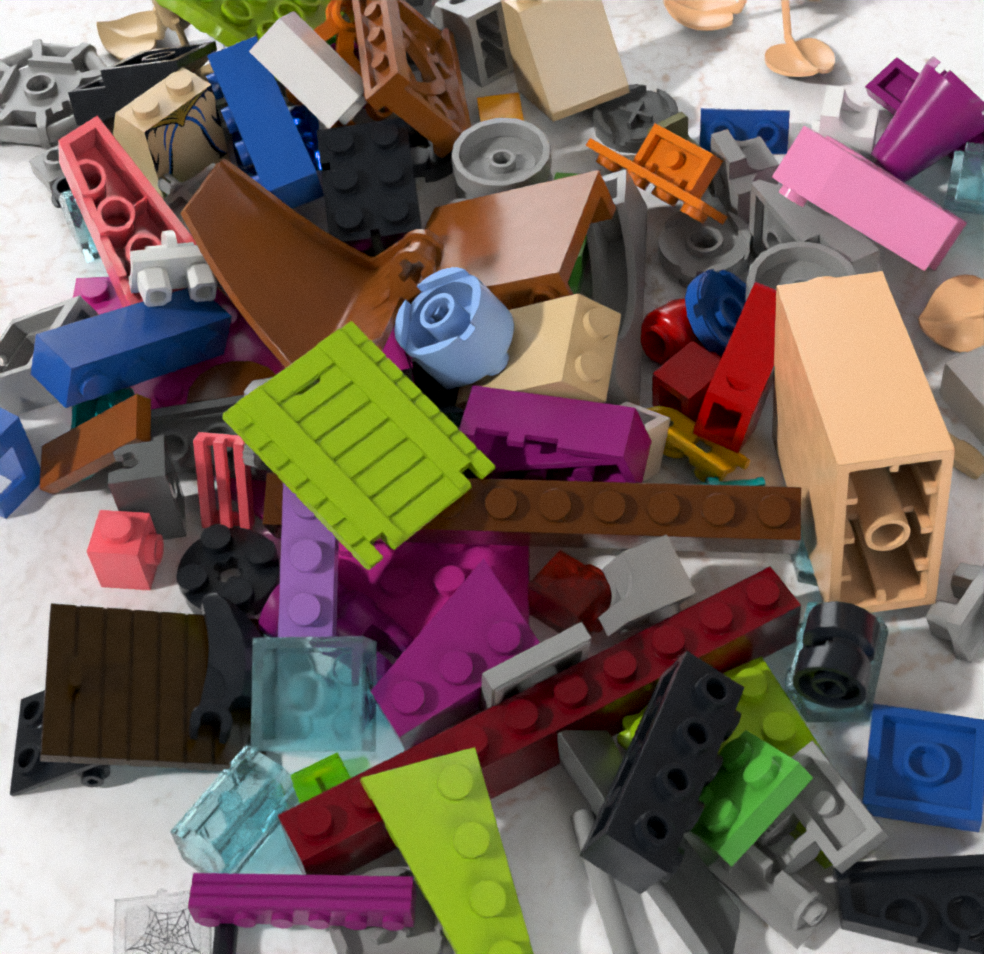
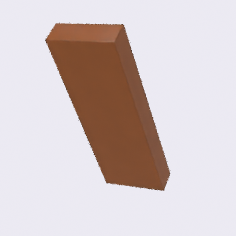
(92, 443)

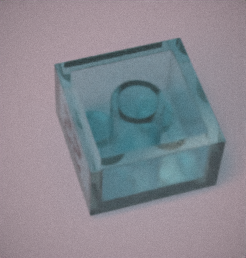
(313, 694)

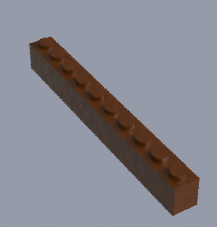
(605, 515)

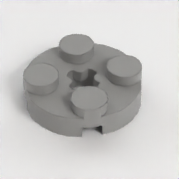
(686, 261)

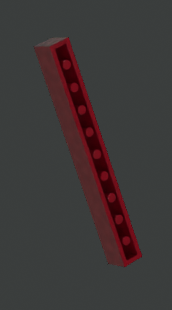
(520, 737)

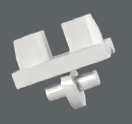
(171, 267)

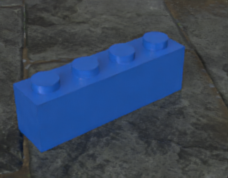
(264, 123)
(128, 347)

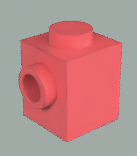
(125, 550)

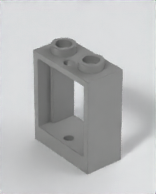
(18, 388)

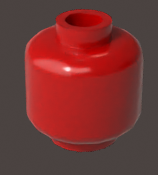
(667, 331)

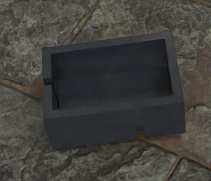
(369, 183)

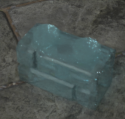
(235, 814)

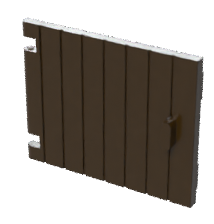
(136, 690)

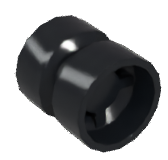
(837, 655)

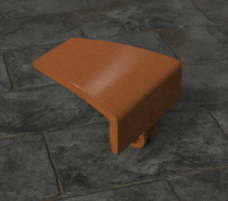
(292, 275)

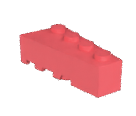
(115, 201)

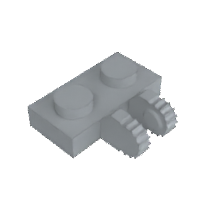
(831, 815)

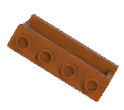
(431, 107)

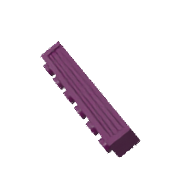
(303, 900)

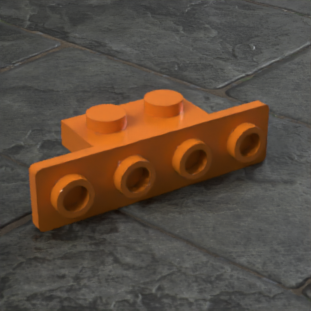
(672, 166)

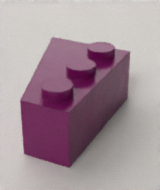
(555, 437)
(443, 666)

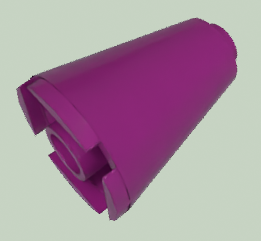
(929, 124)

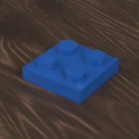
(925, 768)

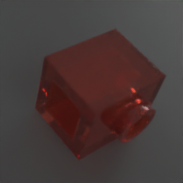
(569, 594)

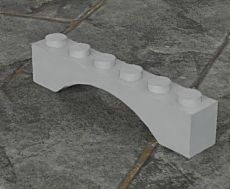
(618, 280)

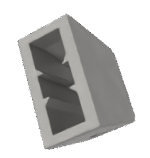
(478, 37)

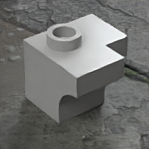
(741, 166)
(645, 586)

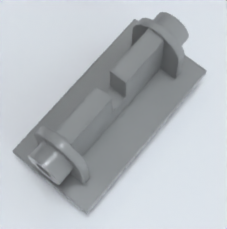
(778, 898)

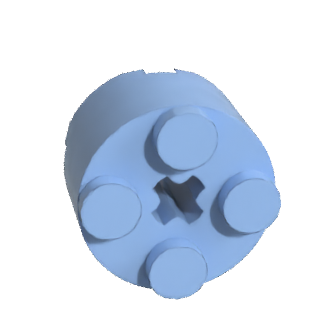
(455, 328)

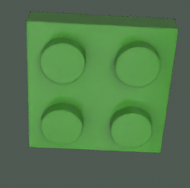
(746, 795)

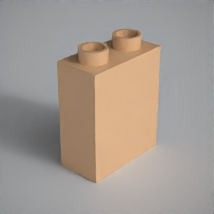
(860, 442)

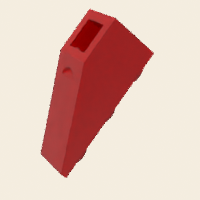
(743, 375)

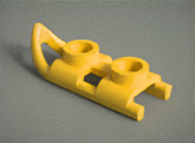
(682, 442)

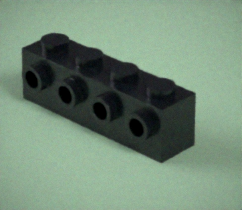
(664, 774)

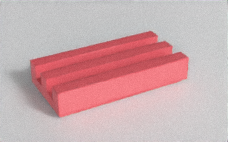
(205, 481)

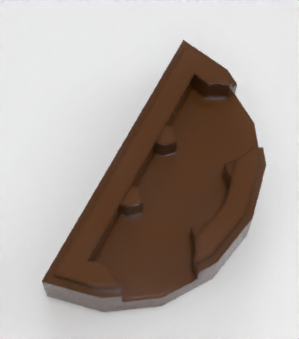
(226, 380)

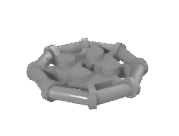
(24, 95)

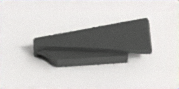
(693, 896)

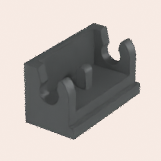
(150, 486)

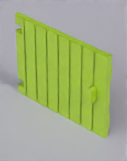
(358, 443)

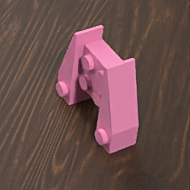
(867, 199)

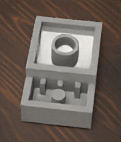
(780, 221)

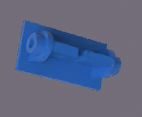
(746, 125)

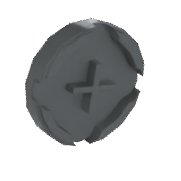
(626, 119)

